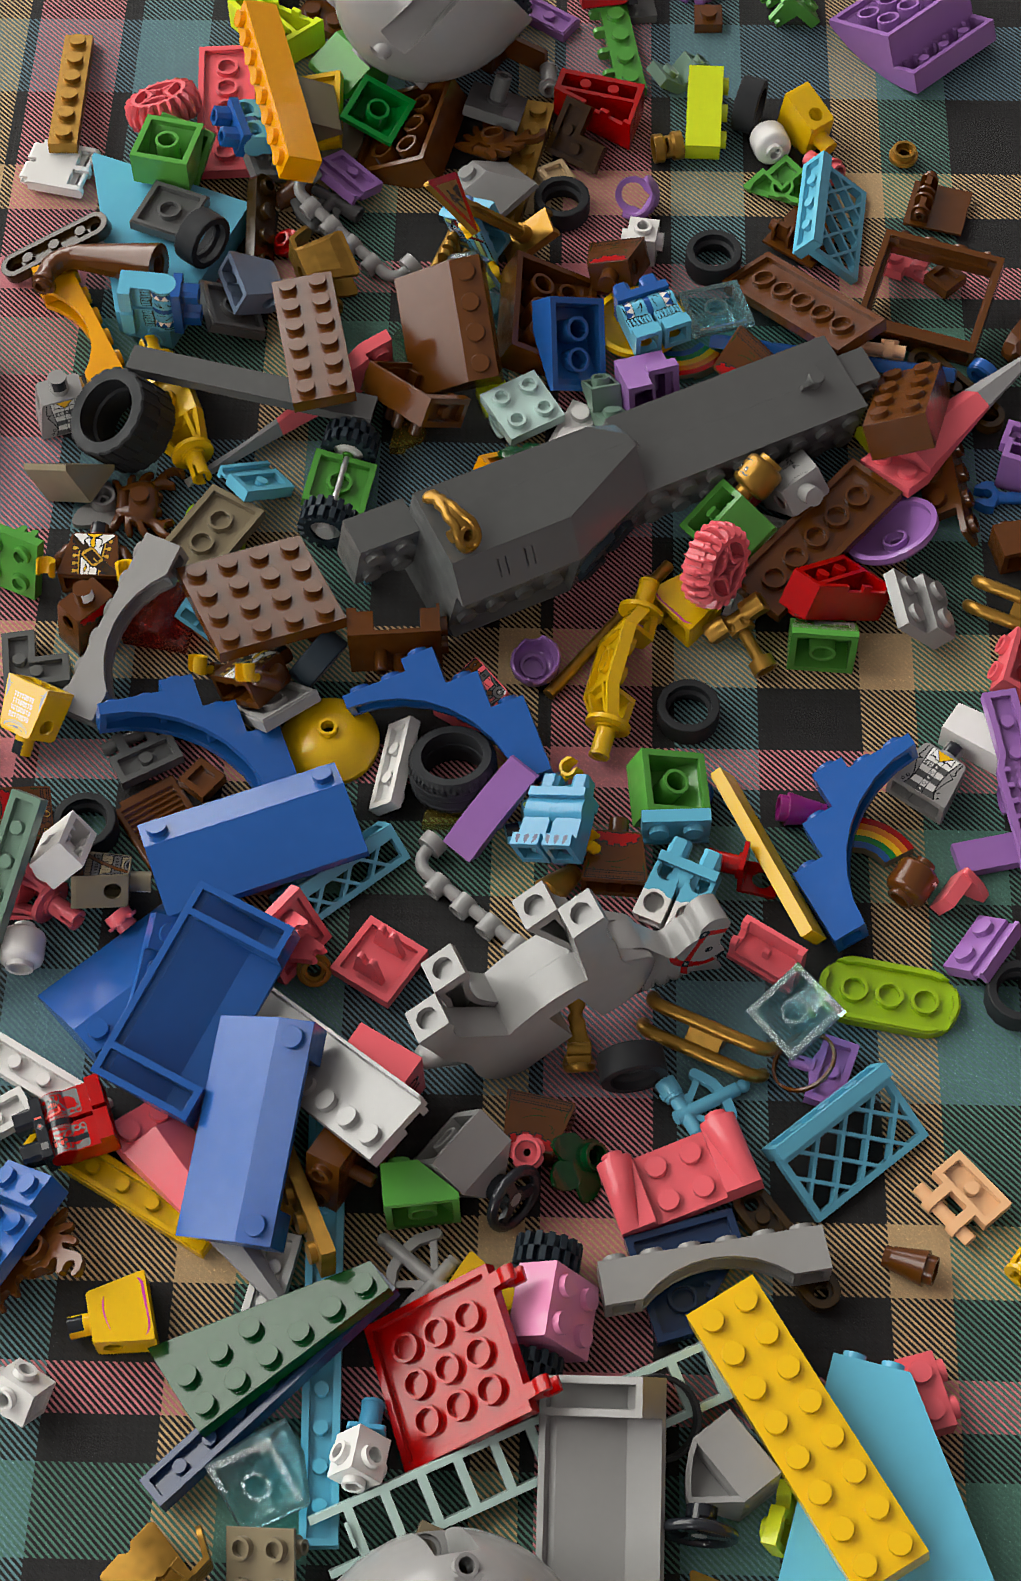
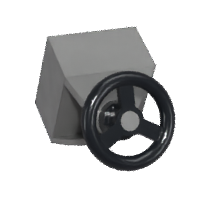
(473, 1159)
(723, 1478)

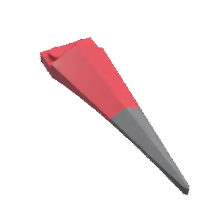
(373, 349)
(916, 469)
(161, 1155)

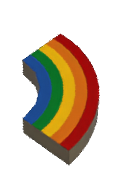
(695, 361)
(881, 842)

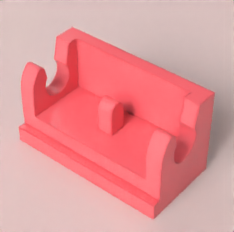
(764, 950)

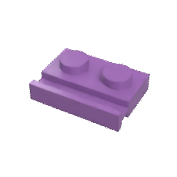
(348, 177)
(983, 948)

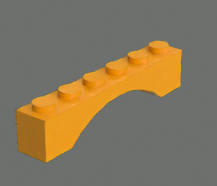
(74, 303)

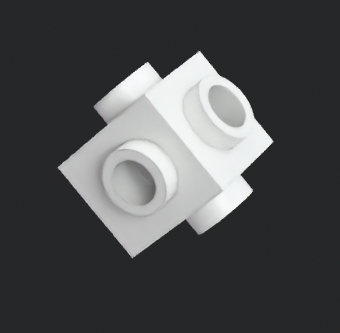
(650, 230)
(23, 1392)
(359, 1459)

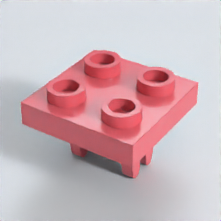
(297, 911)
(379, 961)

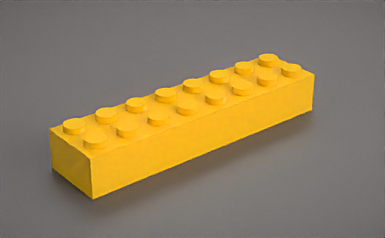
(807, 1436)

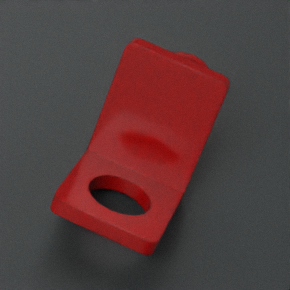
(744, 871)

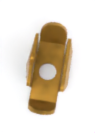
(325, 255)
(155, 1559)

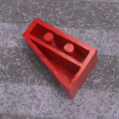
(616, 103)
(835, 591)

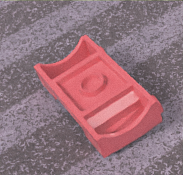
(680, 1177)

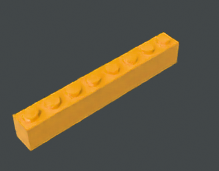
(278, 91)

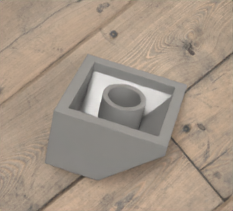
(497, 183)

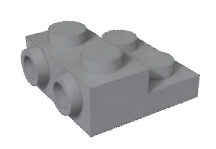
(920, 608)

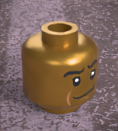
(757, 476)

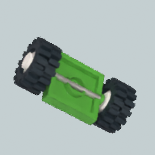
(338, 480)

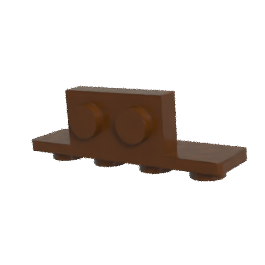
(951, 496)

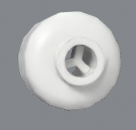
(769, 141)
(22, 948)

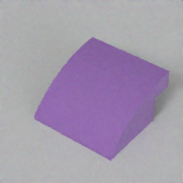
(913, 39)

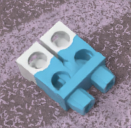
(676, 878)

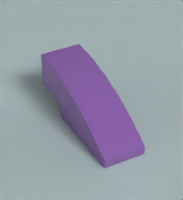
(491, 809)

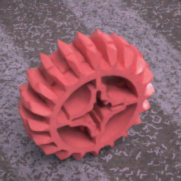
(172, 96)
(715, 565)

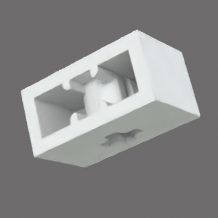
(62, 850)

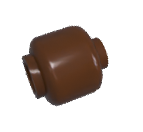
(912, 882)

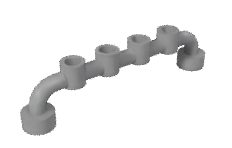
(371, 263)
(462, 903)

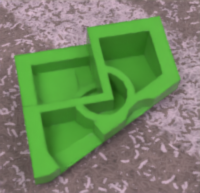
(779, 182)

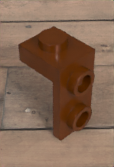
(521, 52)

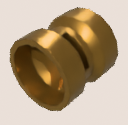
(667, 146)

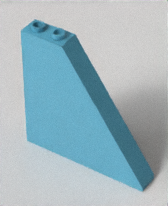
(120, 198)
(900, 1440)

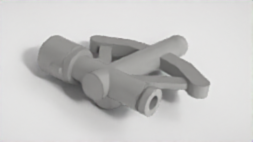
(403, 1255)

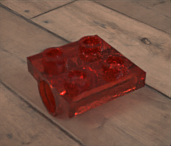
(156, 625)

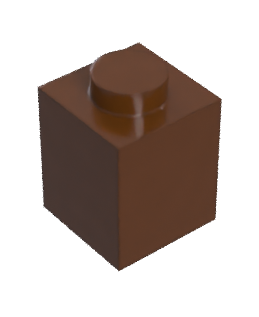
(1006, 546)

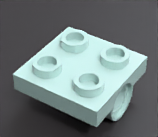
(521, 408)

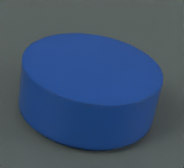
(979, 369)

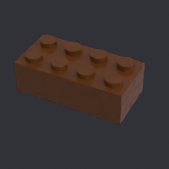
(906, 410)

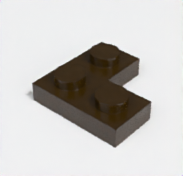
(568, 137)

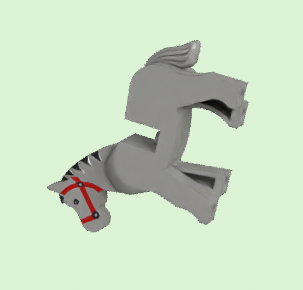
(580, 951)

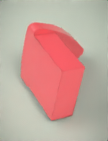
(962, 883)

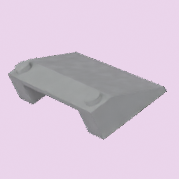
(602, 1479)

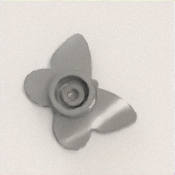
(100, 509)

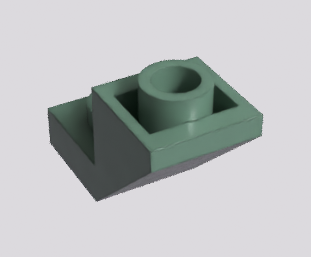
(675, 76)
(602, 397)

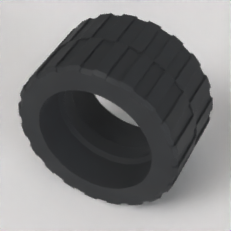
(102, 405)

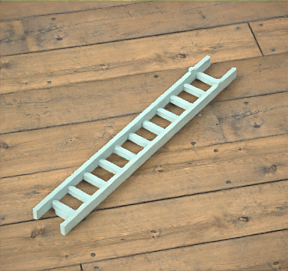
(512, 1490)

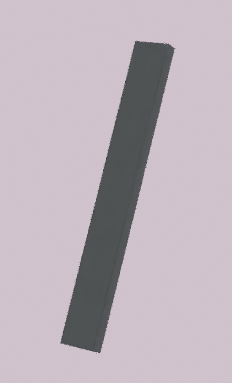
(236, 382)

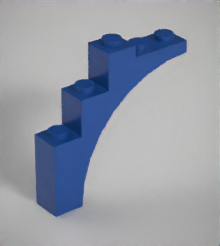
(465, 698)
(216, 727)
(832, 835)

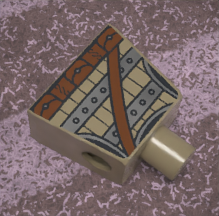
(107, 882)

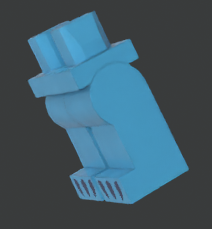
(557, 820)

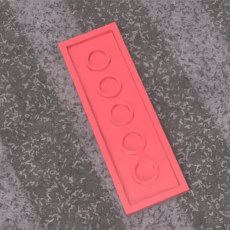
(219, 77)

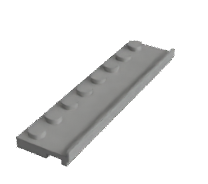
(352, 1092)

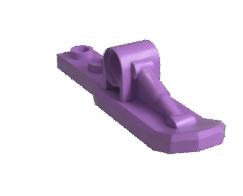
(1003, 719)

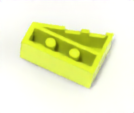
(302, 33)
(705, 112)

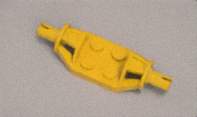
(189, 442)
(606, 703)

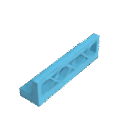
(374, 838)

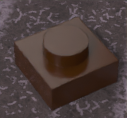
(708, 18)
(944, 280)
(202, 780)

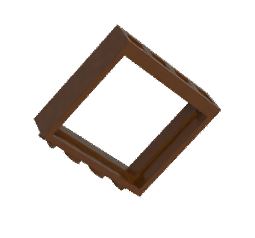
(947, 255)

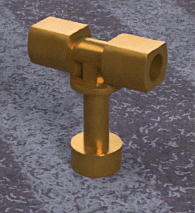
(739, 625)

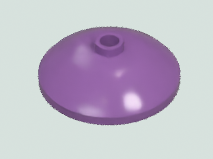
(898, 534)

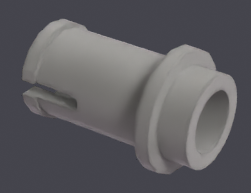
(548, 75)

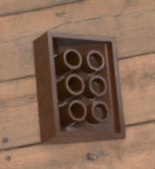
(424, 140)
(523, 281)
(450, 326)

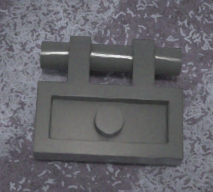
(143, 760)

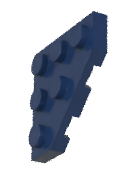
(669, 1309)

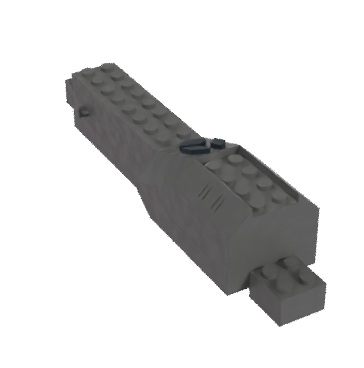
(576, 498)

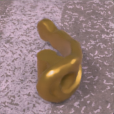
(464, 527)
(579, 1047)

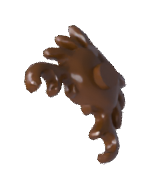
(497, 144)
(140, 503)
(45, 1256)

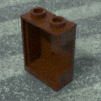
(397, 389)
(385, 648)
(336, 1169)

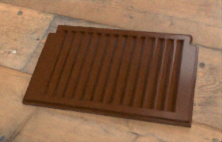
(151, 803)

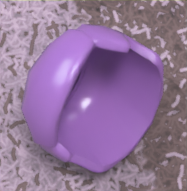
(536, 661)

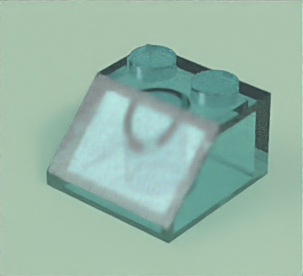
(716, 309)

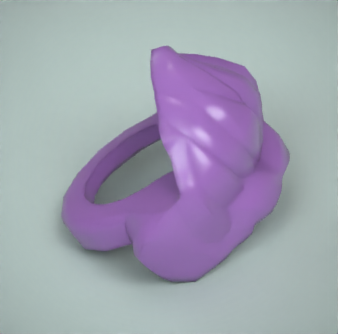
(650, 186)

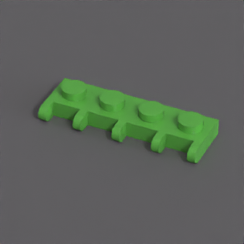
(620, 43)

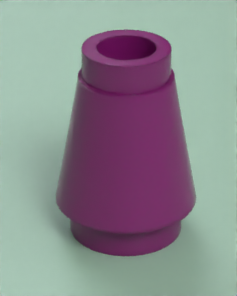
(795, 809)

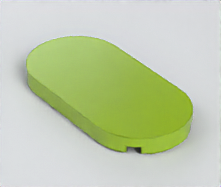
(892, 997)

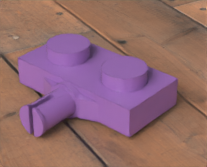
(819, 1064)

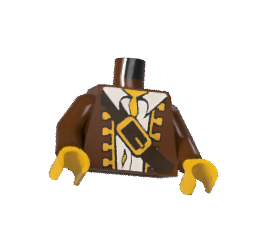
(87, 557)
(248, 679)

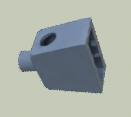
(248, 283)

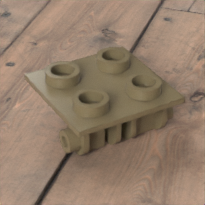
(263, 1553)

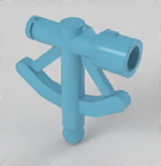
(690, 1112)

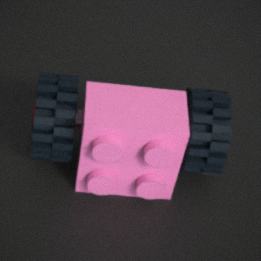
(555, 1305)

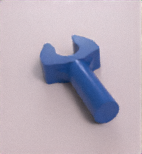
(994, 496)

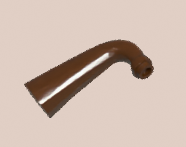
(100, 259)

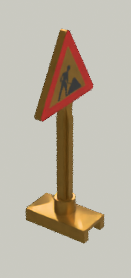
(525, 236)

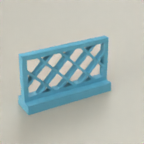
(814, 212)
(827, 1115)

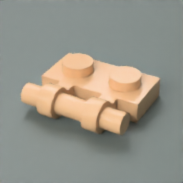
(887, 349)
(970, 1191)

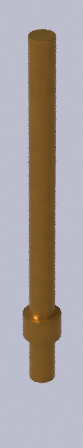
(590, 648)

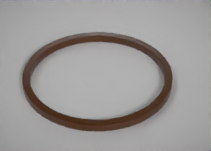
(813, 1085)

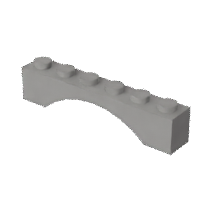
(147, 576)
(789, 1255)

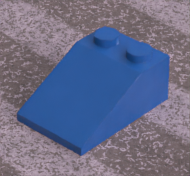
(569, 339)

